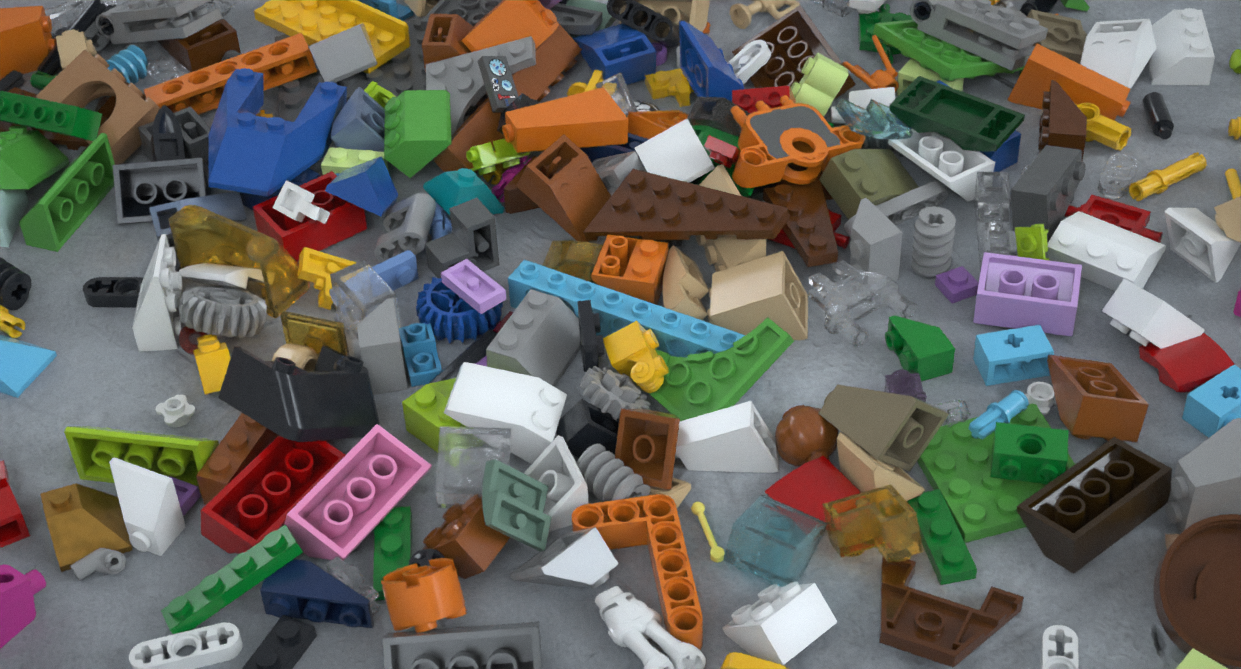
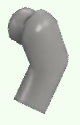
(100, 560)

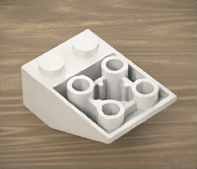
(1119, 49)
(157, 312)

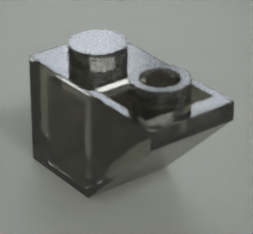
(716, 114)

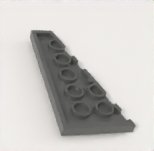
(571, 18)

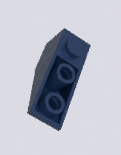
(314, 595)

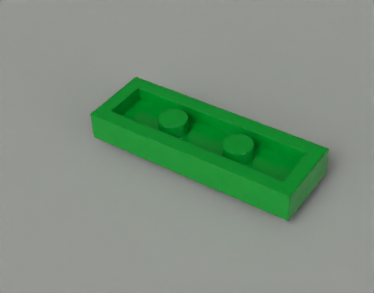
(942, 539)
(392, 545)

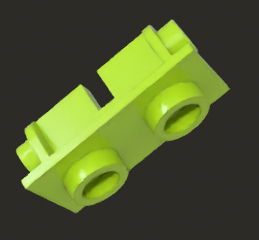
(485, 159)
(1032, 241)

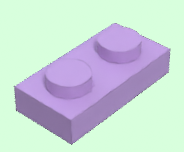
(473, 286)

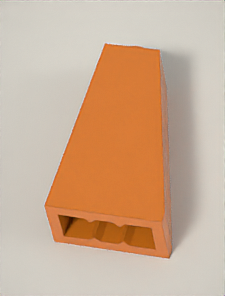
(1075, 79)
(584, 118)

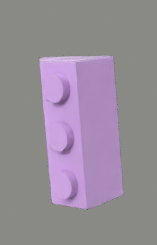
(1027, 293)

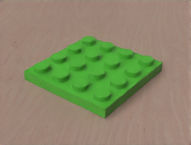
(934, 53)
(962, 473)

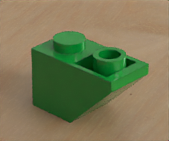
(920, 347)

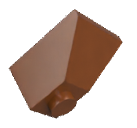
(648, 445)

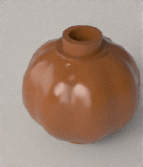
(804, 436)

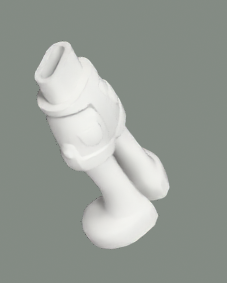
(633, 622)

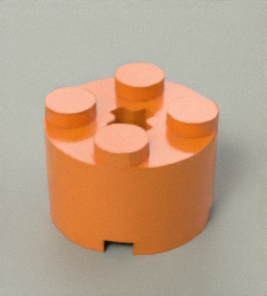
(423, 595)

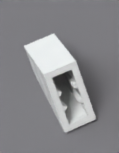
(728, 442)

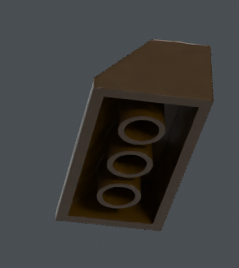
(1095, 503)

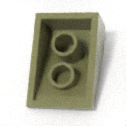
(865, 174)

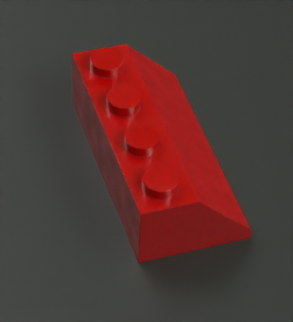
(266, 492)

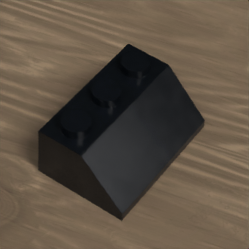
(155, 184)

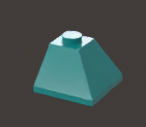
(459, 187)

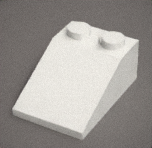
(507, 400)

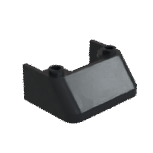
(301, 405)

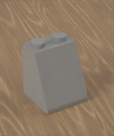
(1207, 479)

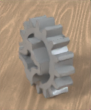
(612, 391)

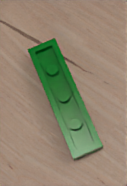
(231, 581)

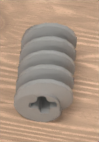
(933, 241)
(608, 476)

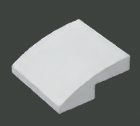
(675, 154)
(222, 275)

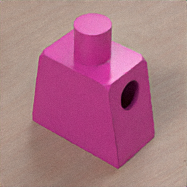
(17, 600)

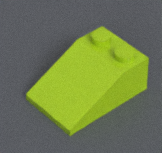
(426, 414)

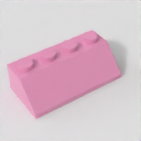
(355, 495)

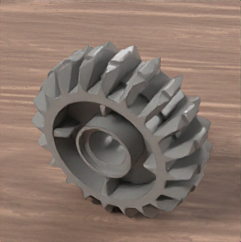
(222, 311)

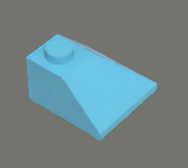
(21, 364)

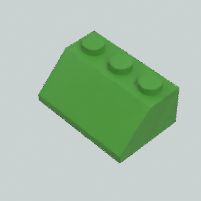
(416, 128)

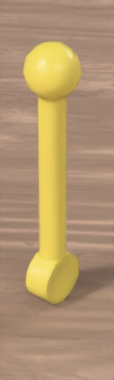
(716, 553)

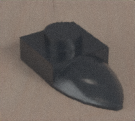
(167, 136)

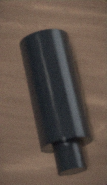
(1158, 115)

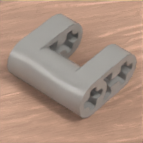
(412, 232)

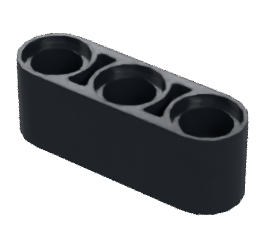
(652, 28)

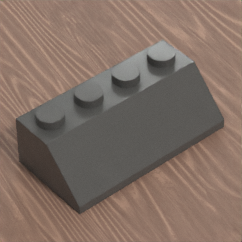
(466, 648)

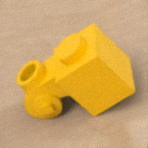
(634, 354)
(212, 362)

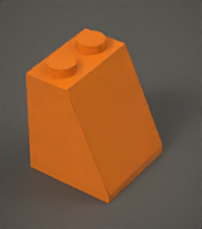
(511, 22)
(24, 39)

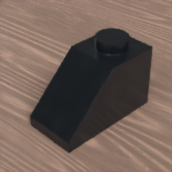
(588, 426)

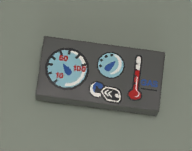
(498, 81)

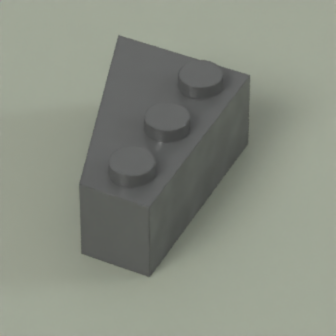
(1047, 188)

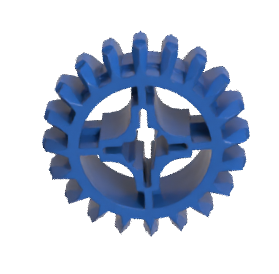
(451, 315)

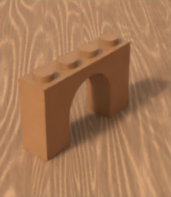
(89, 79)

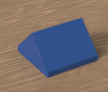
(366, 186)

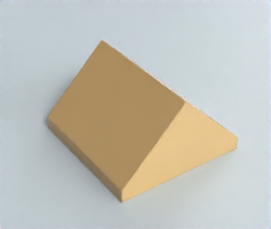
(869, 473)

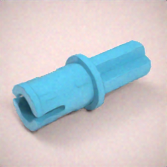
(998, 412)

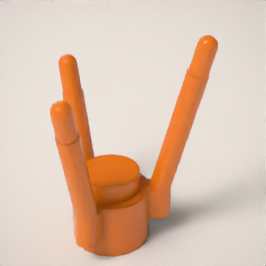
(879, 78)

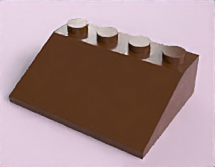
(791, 43)

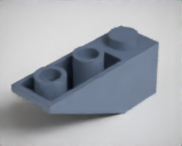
(224, 204)

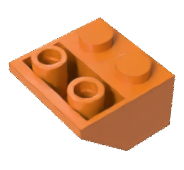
(632, 267)

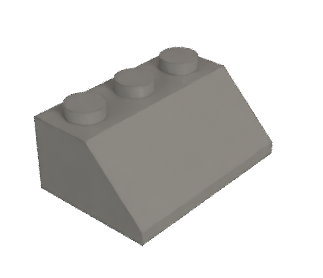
(537, 339)

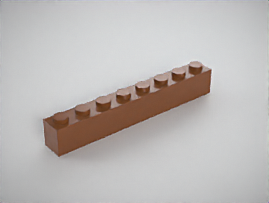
(481, 127)

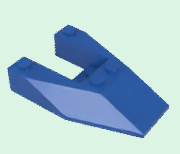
(261, 152)

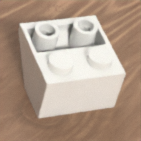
(781, 622)

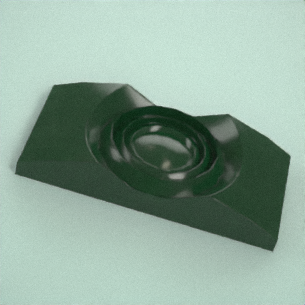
(955, 115)

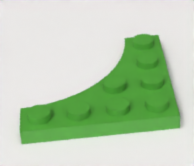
(719, 380)

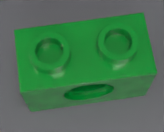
(1028, 453)

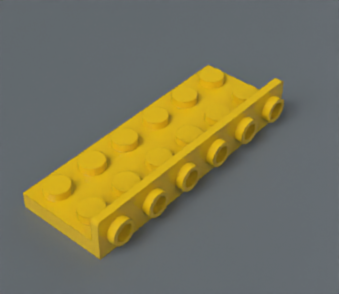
(329, 17)

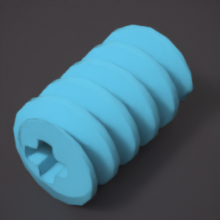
(130, 63)

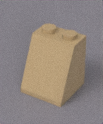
(759, 290)

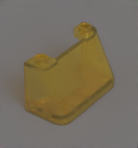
(214, 239)

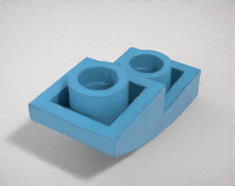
(420, 353)

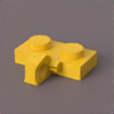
(668, 84)
(316, 268)

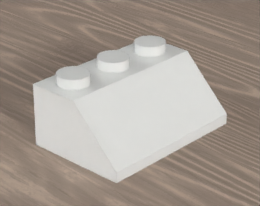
(1182, 50)
(945, 161)
(1104, 251)

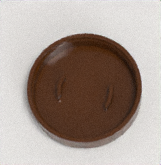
(1201, 589)

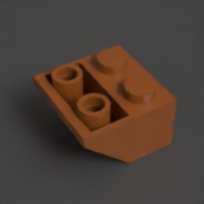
(444, 37)
(466, 538)

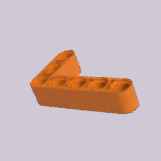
(654, 523)

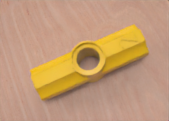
(1104, 129)

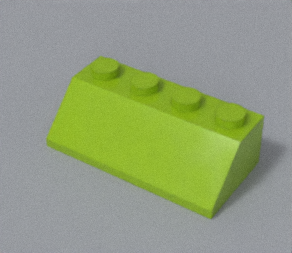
(160, 453)

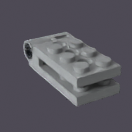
(155, 20)
(980, 29)

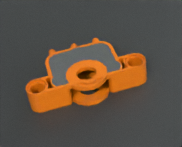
(787, 136)

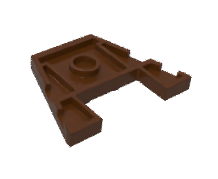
(935, 625)

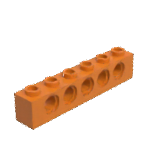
(203, 88)

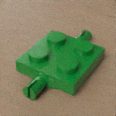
(866, 26)

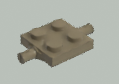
(1063, 35)

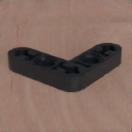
(109, 290)

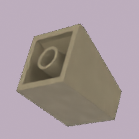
(884, 423)

